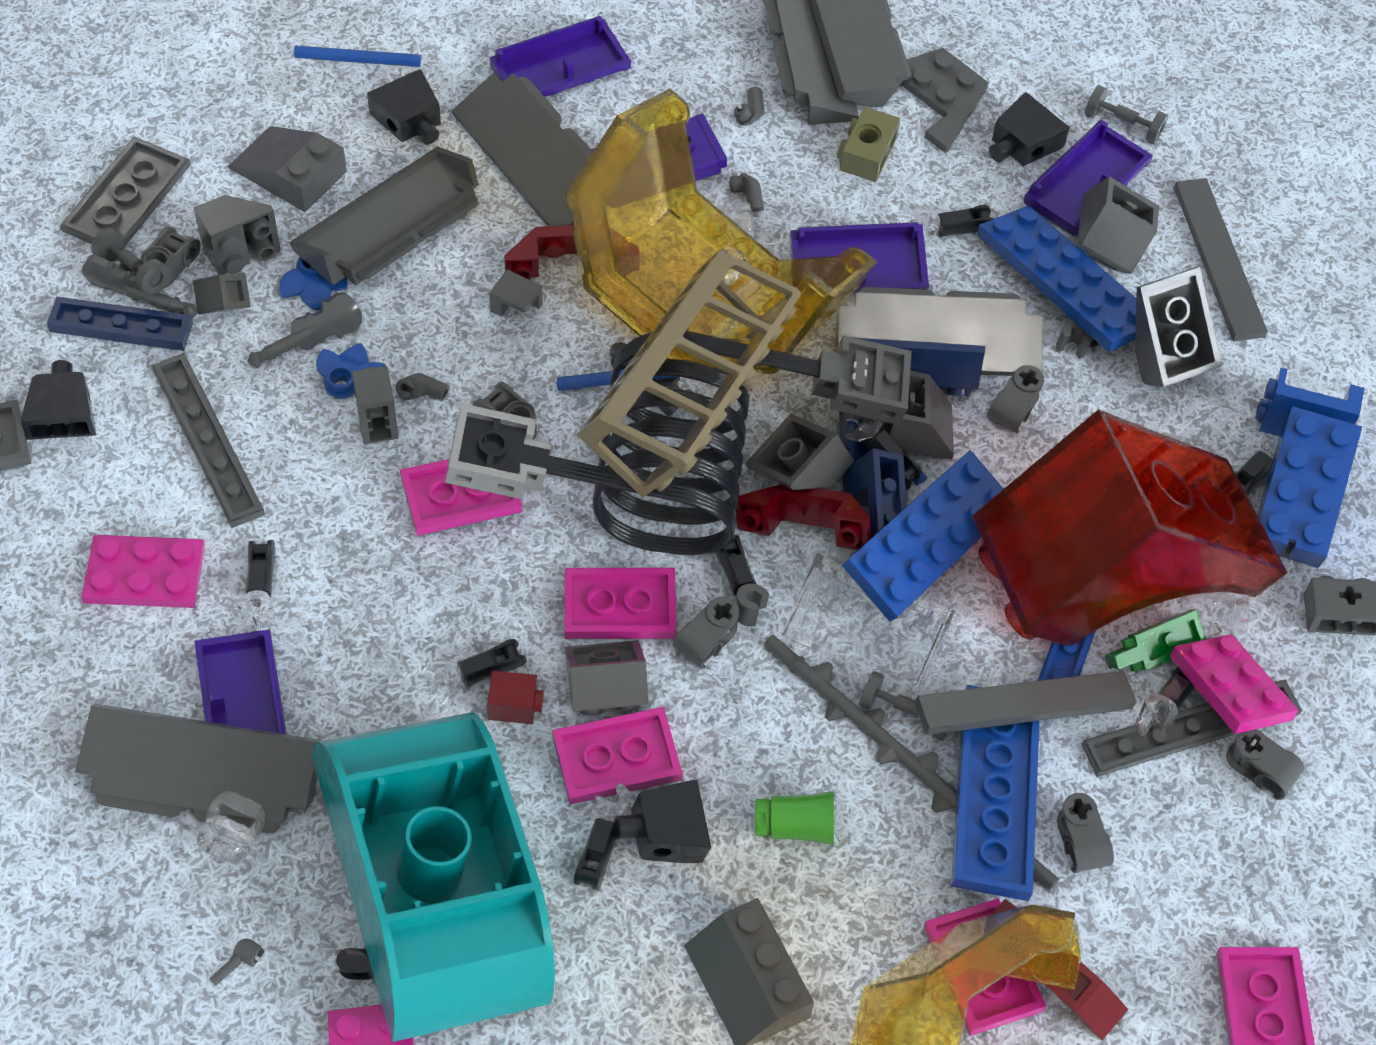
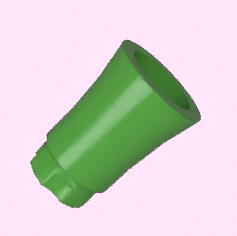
(797, 817)

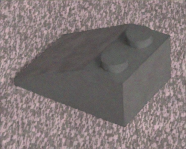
(292, 164)
(1174, 329)

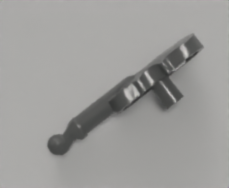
(122, 279)
(336, 317)

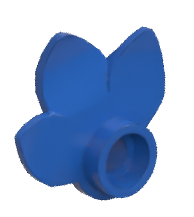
(309, 285)
(340, 368)

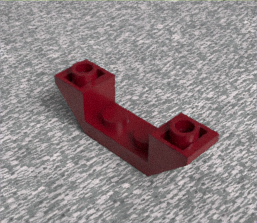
(541, 241)
(766, 508)
(1091, 1000)

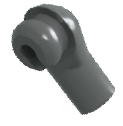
(754, 109)

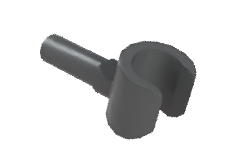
(244, 951)

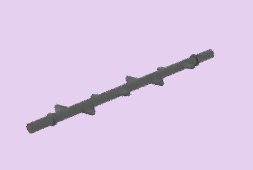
(890, 748)

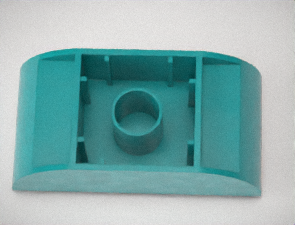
(438, 873)

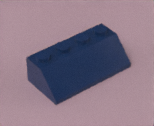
(950, 365)

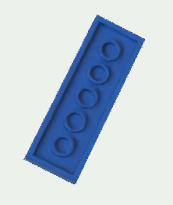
(1064, 275)
(923, 537)
(996, 810)

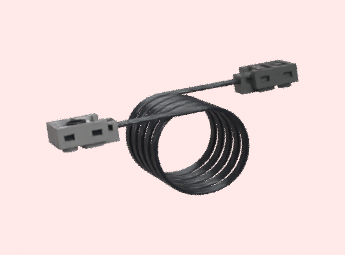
(499, 456)

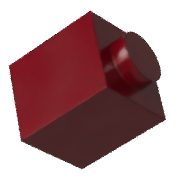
(514, 697)

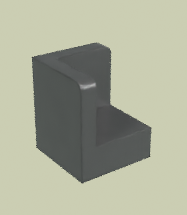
(514, 292)
(221, 293)

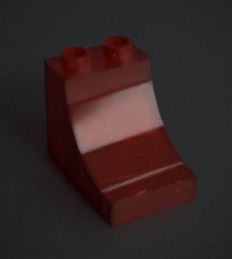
(1119, 526)

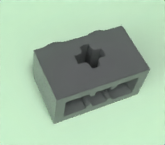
(375, 404)
(1341, 606)

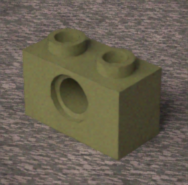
(868, 144)

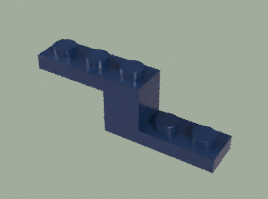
(874, 479)

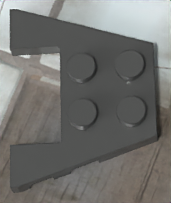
(948, 89)

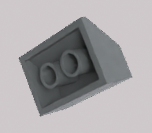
(749, 975)

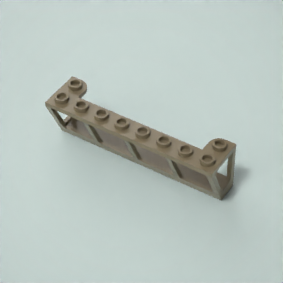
(649, 358)

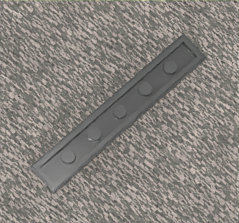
(1220, 260)
(208, 440)
(1024, 702)
(1190, 729)

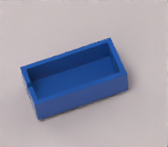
(1307, 484)

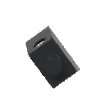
(407, 108)
(1027, 132)
(58, 405)
(667, 824)

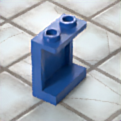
(1281, 397)

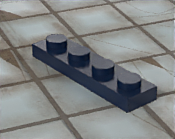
(120, 323)

